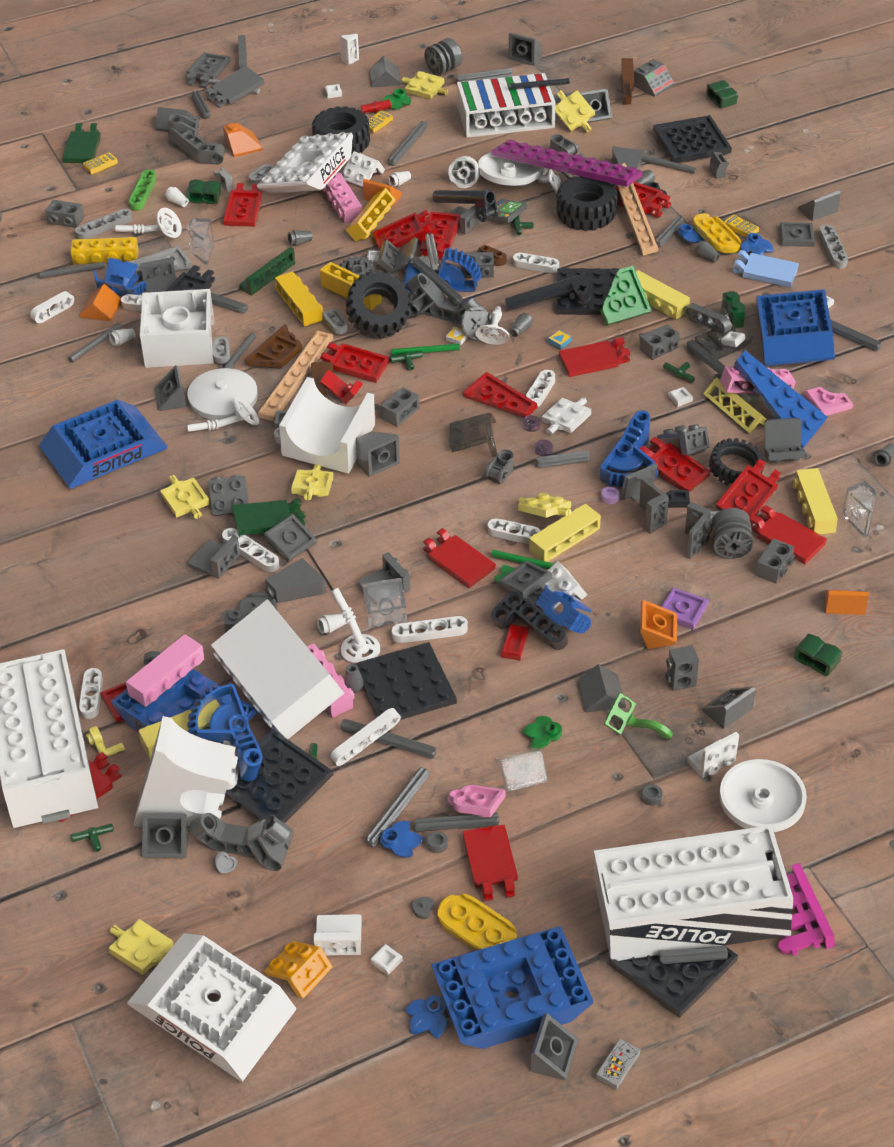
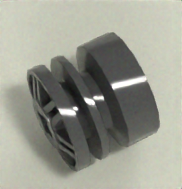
(443, 56)
(732, 533)

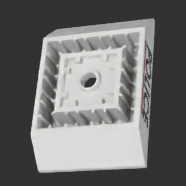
(309, 164)
(227, 1031)

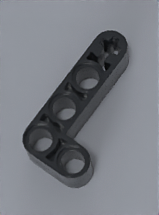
(534, 622)

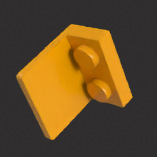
(301, 966)

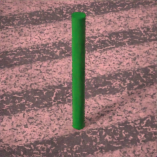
(427, 349)
(521, 559)

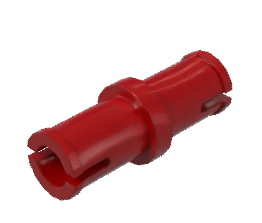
(376, 106)

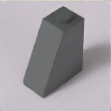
(629, 156)
(295, 583)

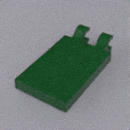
(82, 145)
(262, 516)

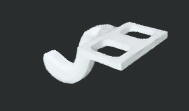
(553, 179)

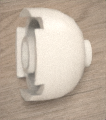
(464, 171)

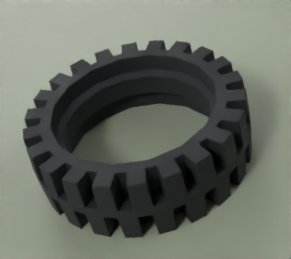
(735, 448)

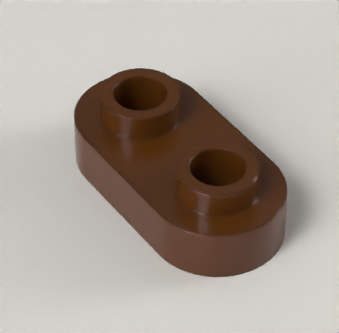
(499, 257)

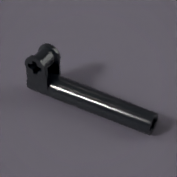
(484, 200)
(576, 285)

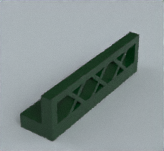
(268, 272)

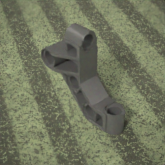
(184, 134)
(432, 302)
(264, 840)

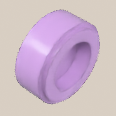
(610, 495)

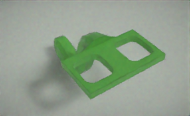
(629, 720)

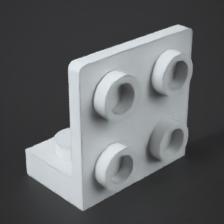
(361, 167)
(564, 581)
(715, 756)
(339, 934)

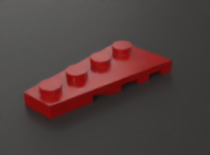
(499, 395)

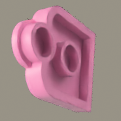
(476, 800)

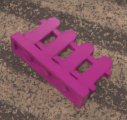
(806, 918)

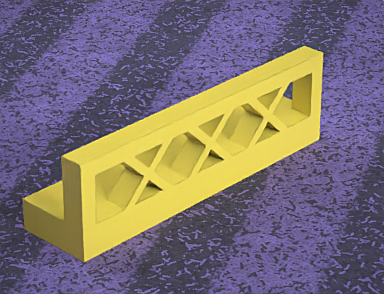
(734, 397)

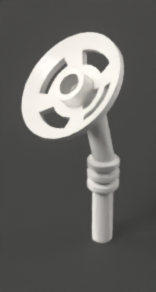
(163, 225)
(493, 330)
(243, 413)
(360, 639)

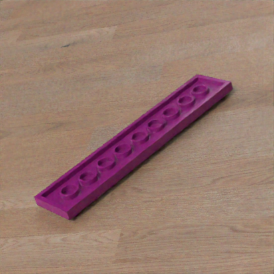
(567, 163)

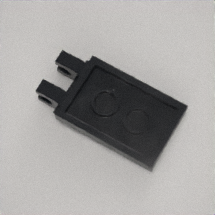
(193, 280)

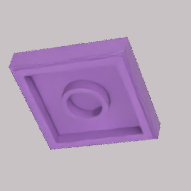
(687, 606)

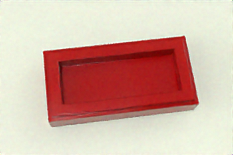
(515, 642)

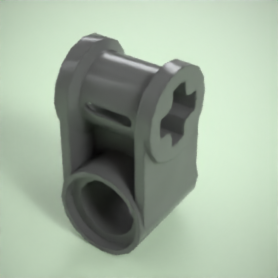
(561, 144)
(500, 466)

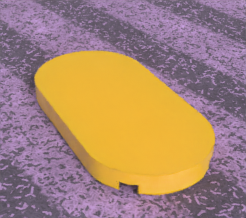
(716, 233)
(474, 922)

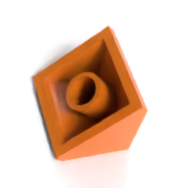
(371, 188)
(101, 304)
(845, 602)
(657, 625)

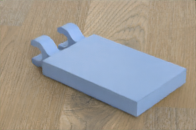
(766, 268)

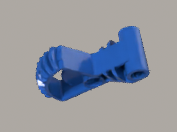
(450, 272)
(626, 453)
(221, 729)

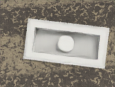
(349, 48)

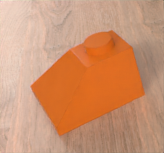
(240, 140)

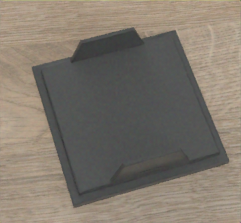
(632, 482)

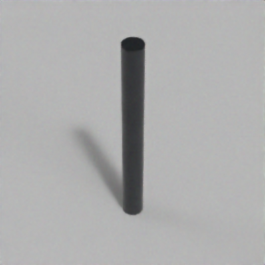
(539, 83)

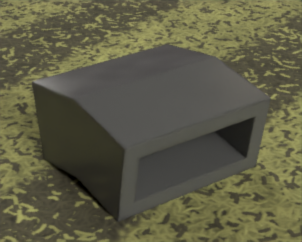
(718, 165)

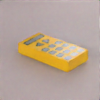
(379, 121)
(100, 163)
(741, 226)

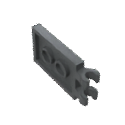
(207, 67)
(234, 86)

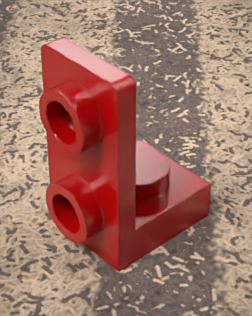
(339, 387)

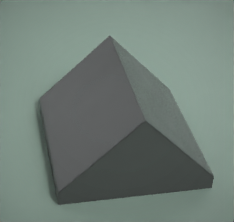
(385, 74)
(599, 103)
(162, 117)
(821, 206)
(170, 391)
(600, 689)
(730, 705)
(165, 835)
(553, 1049)

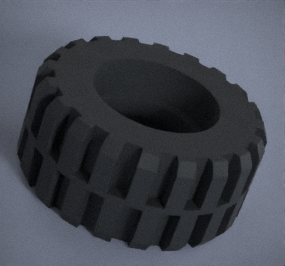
(344, 120)
(586, 203)
(383, 285)

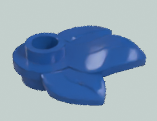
(689, 234)
(756, 245)
(402, 839)
(427, 1018)

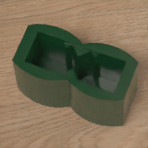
(721, 94)
(205, 192)
(734, 308)
(817, 654)

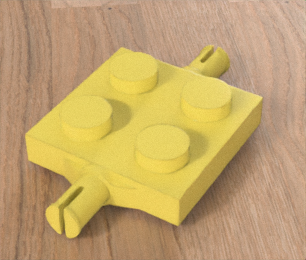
(424, 85)
(574, 111)
(312, 482)
(185, 497)
(545, 505)
(140, 946)

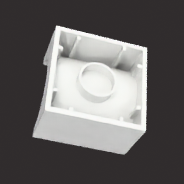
(177, 328)
(323, 431)

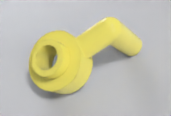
(95, 738)

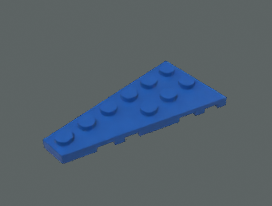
(780, 397)

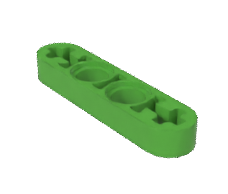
(147, 178)

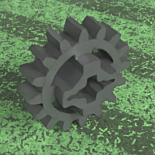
(358, 265)

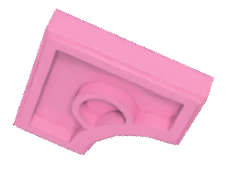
(828, 402)

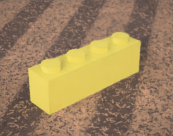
(663, 297)
(815, 501)
(564, 533)
(149, 733)

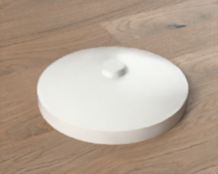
(507, 171)
(214, 391)
(762, 795)

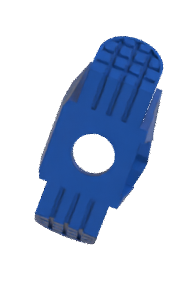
(121, 278)
(569, 617)

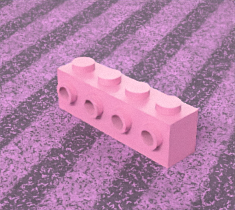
(342, 198)
(735, 383)
(165, 670)
(344, 702)

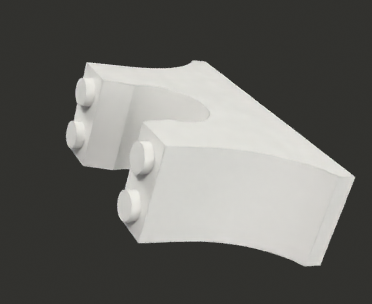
(185, 775)

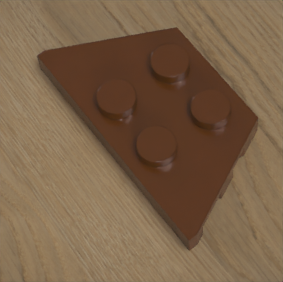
(275, 350)

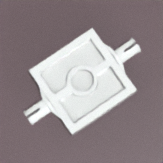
(566, 415)

